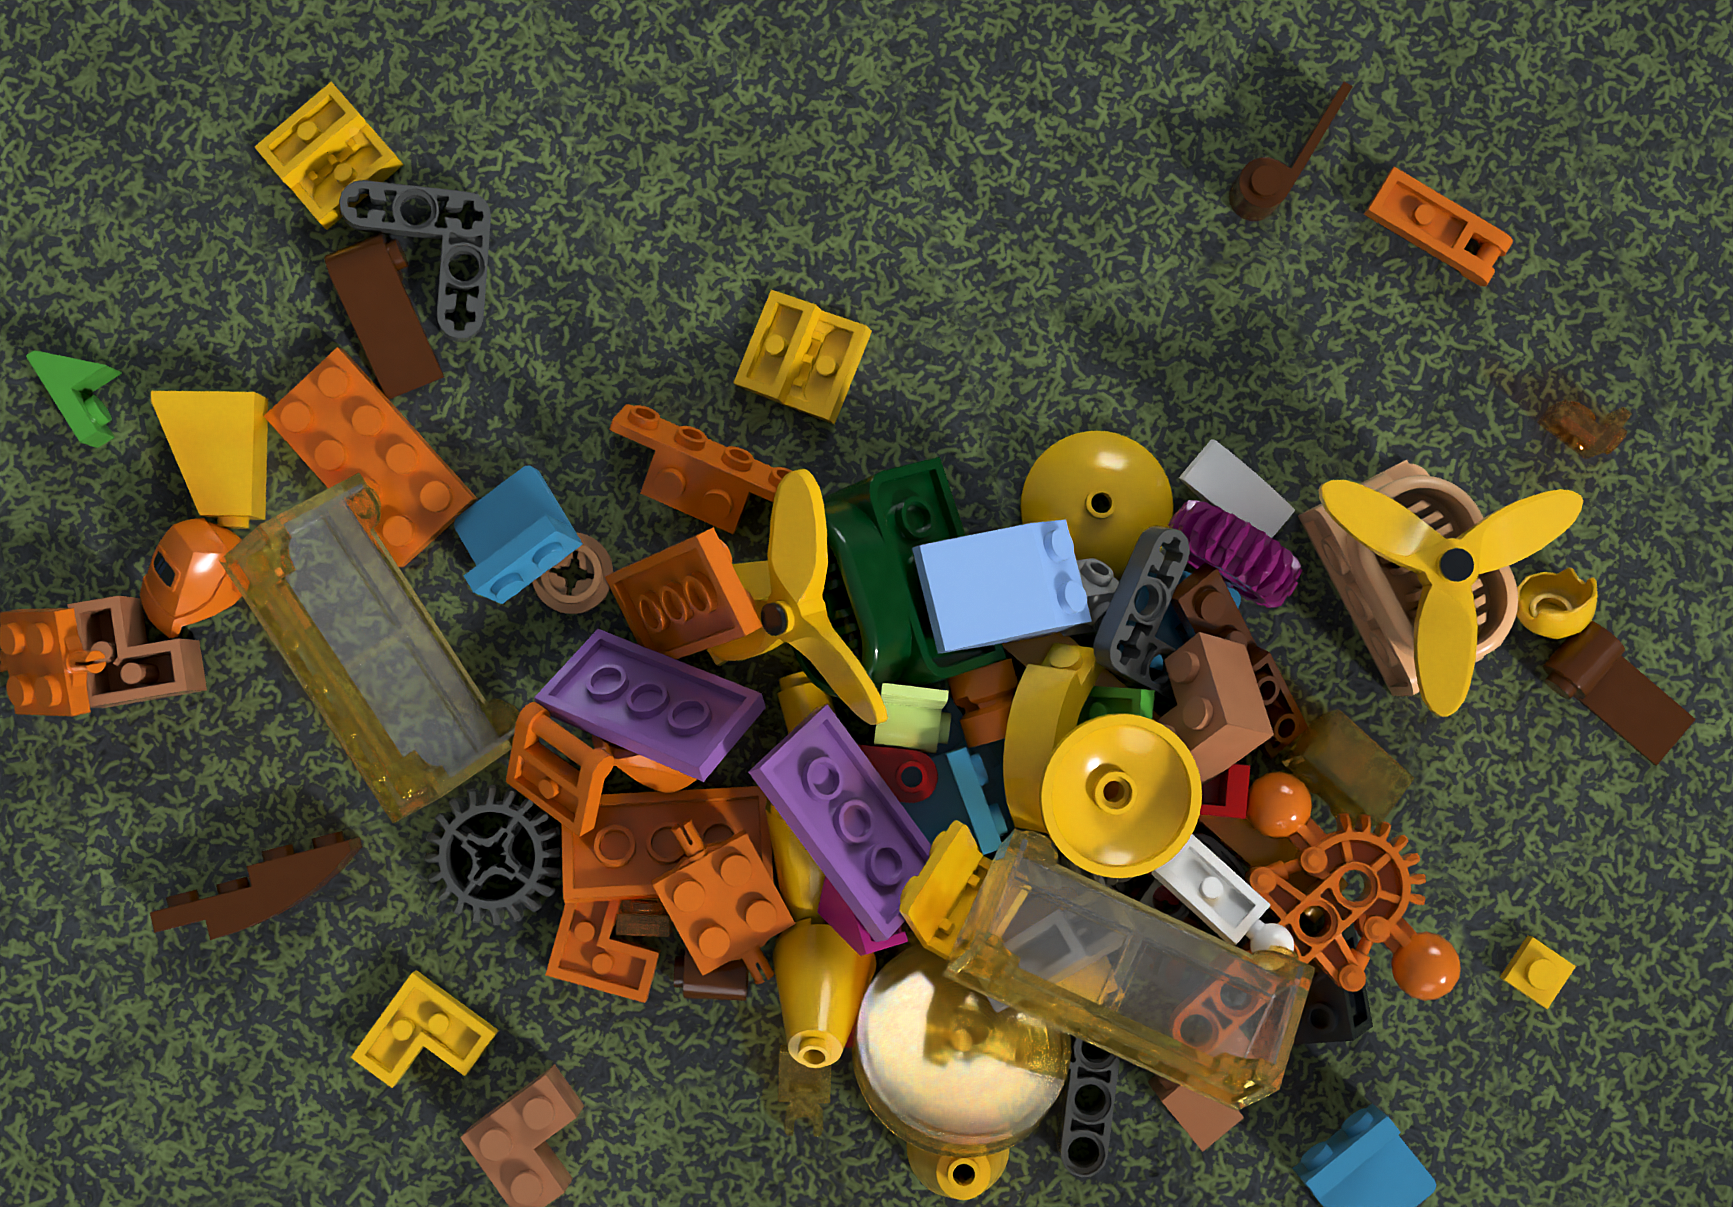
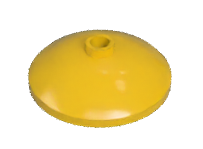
(1102, 464)
(1154, 803)

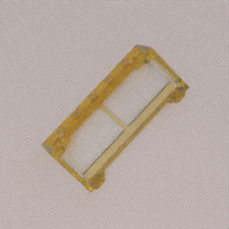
(368, 649)
(1130, 976)

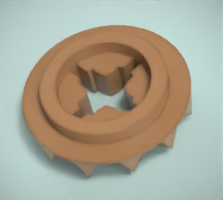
(587, 593)

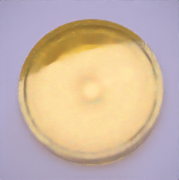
(948, 1065)

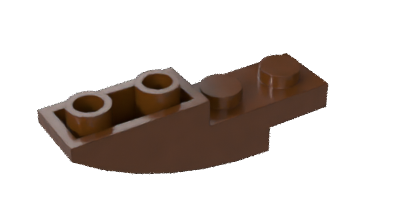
(1208, 608)
(275, 887)

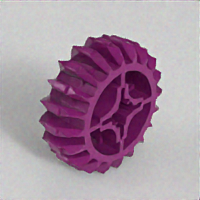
(1240, 552)

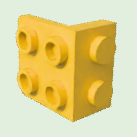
(945, 889)

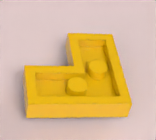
(421, 1018)

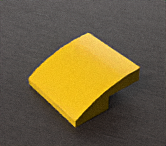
(324, 151)
(802, 356)

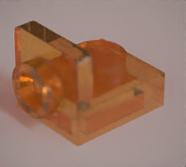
(1577, 428)
(644, 918)

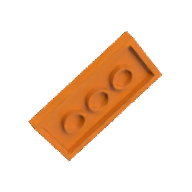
(350, 427)
(685, 597)
(636, 842)

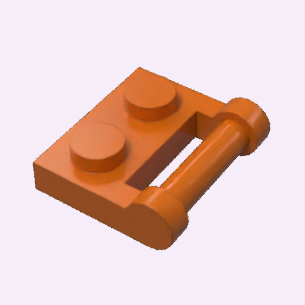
(548, 779)

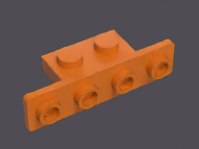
(695, 471)

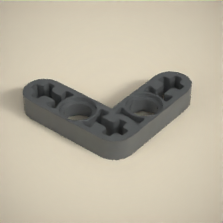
(454, 240)
(1140, 641)

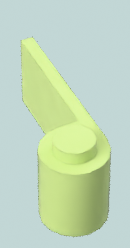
(913, 718)

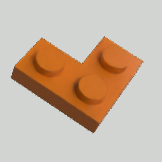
(593, 958)

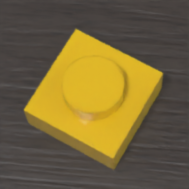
(1537, 971)

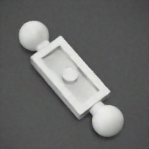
(1220, 897)

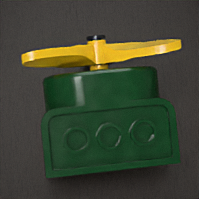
(852, 586)

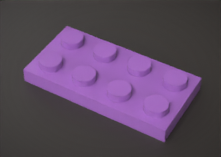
(651, 704)
(845, 818)

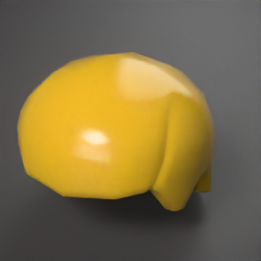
(1556, 603)

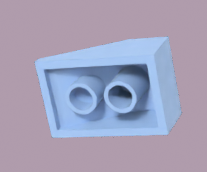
(1001, 586)

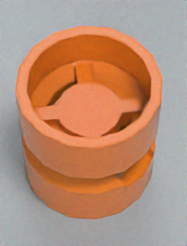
(987, 701)

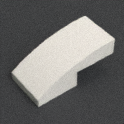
(1235, 488)

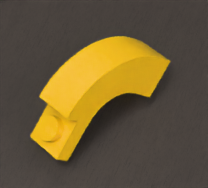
(1039, 717)

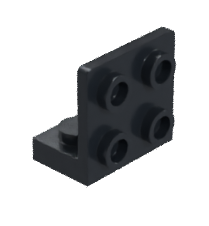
(1333, 1012)

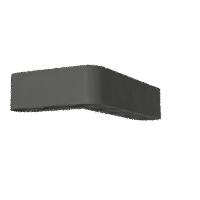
(1087, 1121)

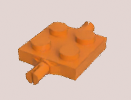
(46, 662)
(722, 902)

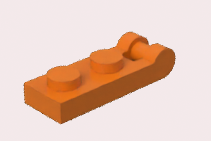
(1438, 226)

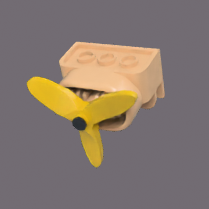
(1429, 572)

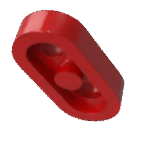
(892, 762)

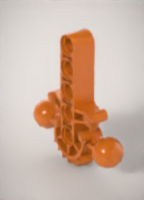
(1421, 963)

